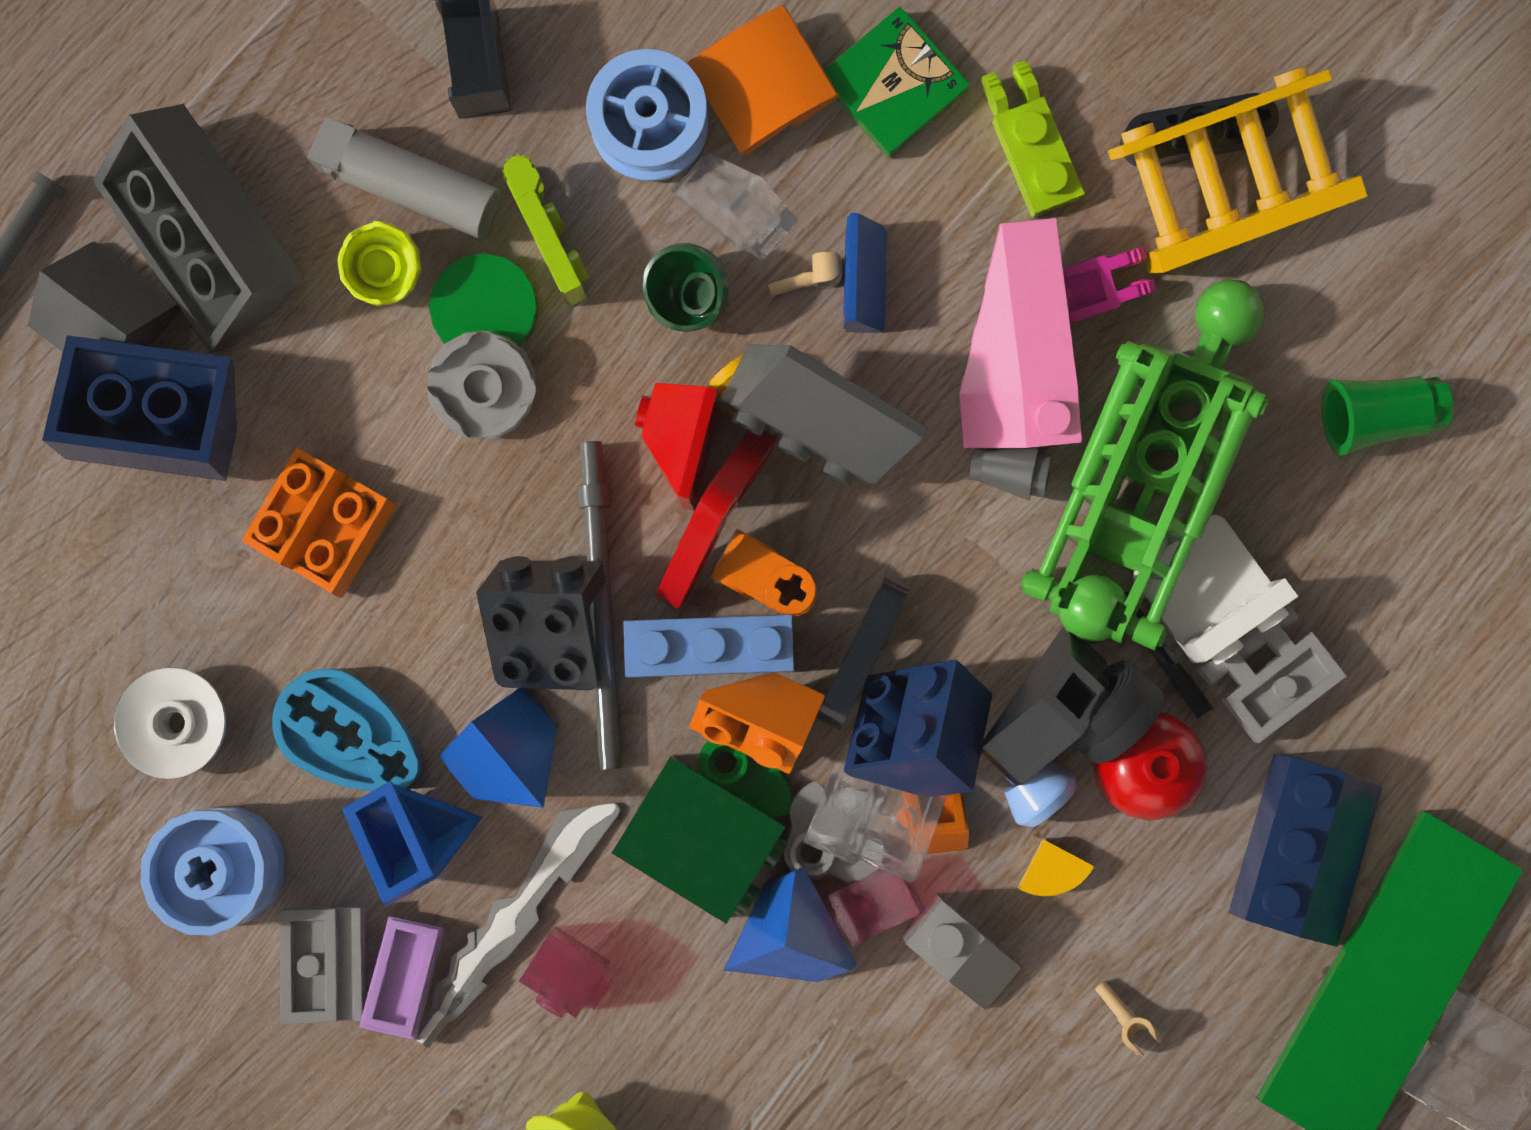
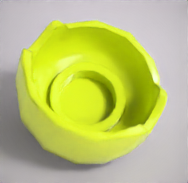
(379, 263)

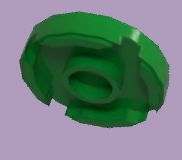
(483, 295)

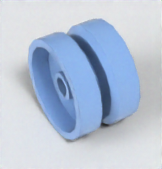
(180, 875)

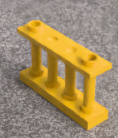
(1275, 206)

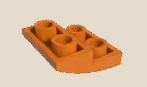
(763, 79)
(319, 522)

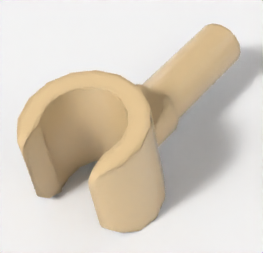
(825, 274)
(1129, 1022)

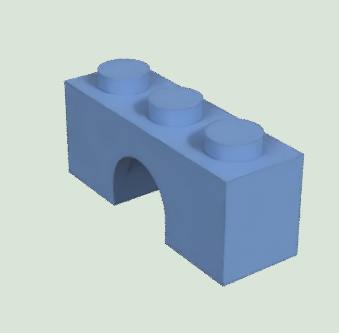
(708, 646)

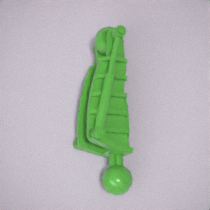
(1095, 605)

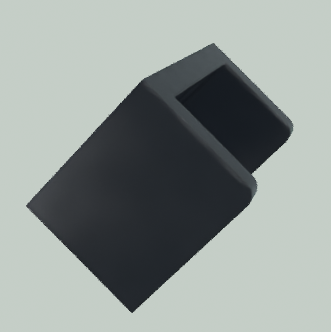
(475, 57)

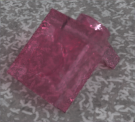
(874, 906)

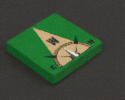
(895, 82)

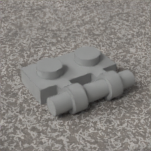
(1280, 687)

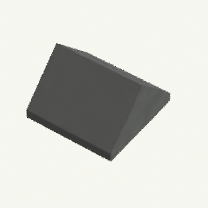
(98, 299)

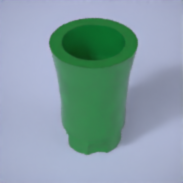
(1383, 411)

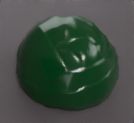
(685, 287)

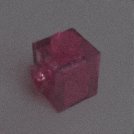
(566, 975)

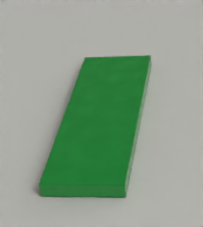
(1390, 980)

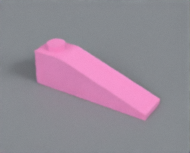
(1021, 357)

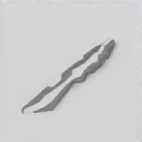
(512, 918)

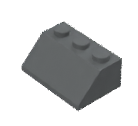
(818, 414)

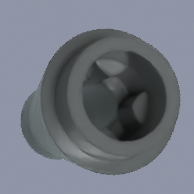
(1013, 470)

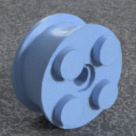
(652, 145)

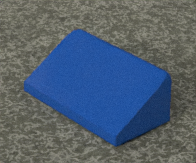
(864, 275)

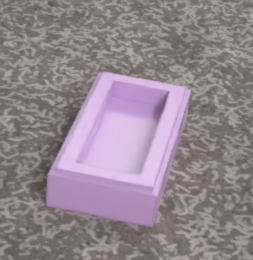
(402, 978)

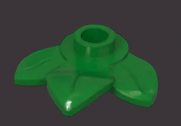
(749, 780)

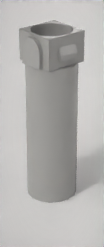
(404, 178)

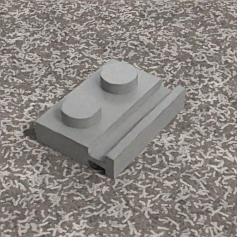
(322, 964)

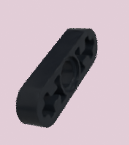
(1219, 143)
(863, 652)

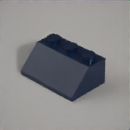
(143, 408)
(1305, 850)

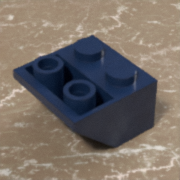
(920, 729)

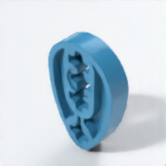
(322, 754)

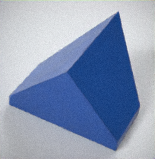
(505, 752)
(406, 837)
(791, 934)

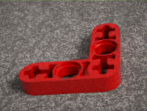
(711, 516)

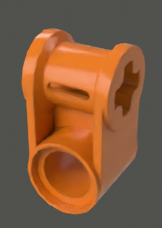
(758, 571)

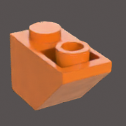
(760, 718)

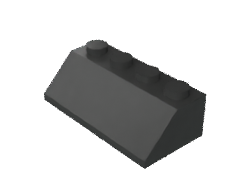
(195, 225)

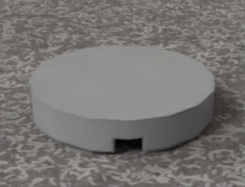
(481, 385)

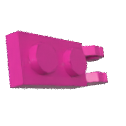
(1092, 288)

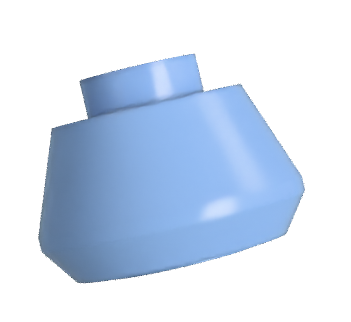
(1041, 794)

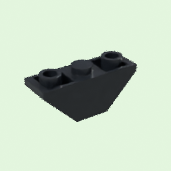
(1048, 709)

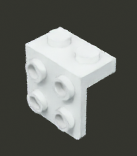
(1219, 595)

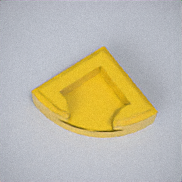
(1053, 871)

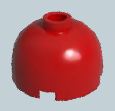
(1157, 774)

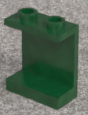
(701, 841)

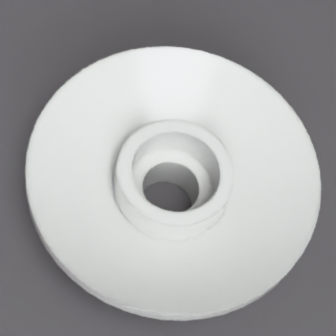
(144, 727)

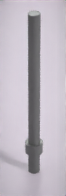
(594, 499)

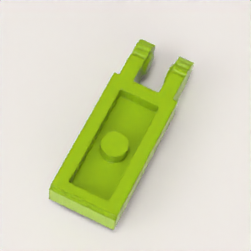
(1032, 144)
(545, 227)

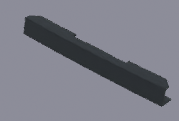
(1179, 677)

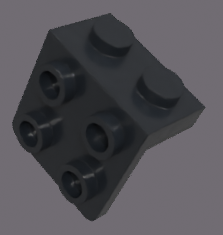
(541, 622)

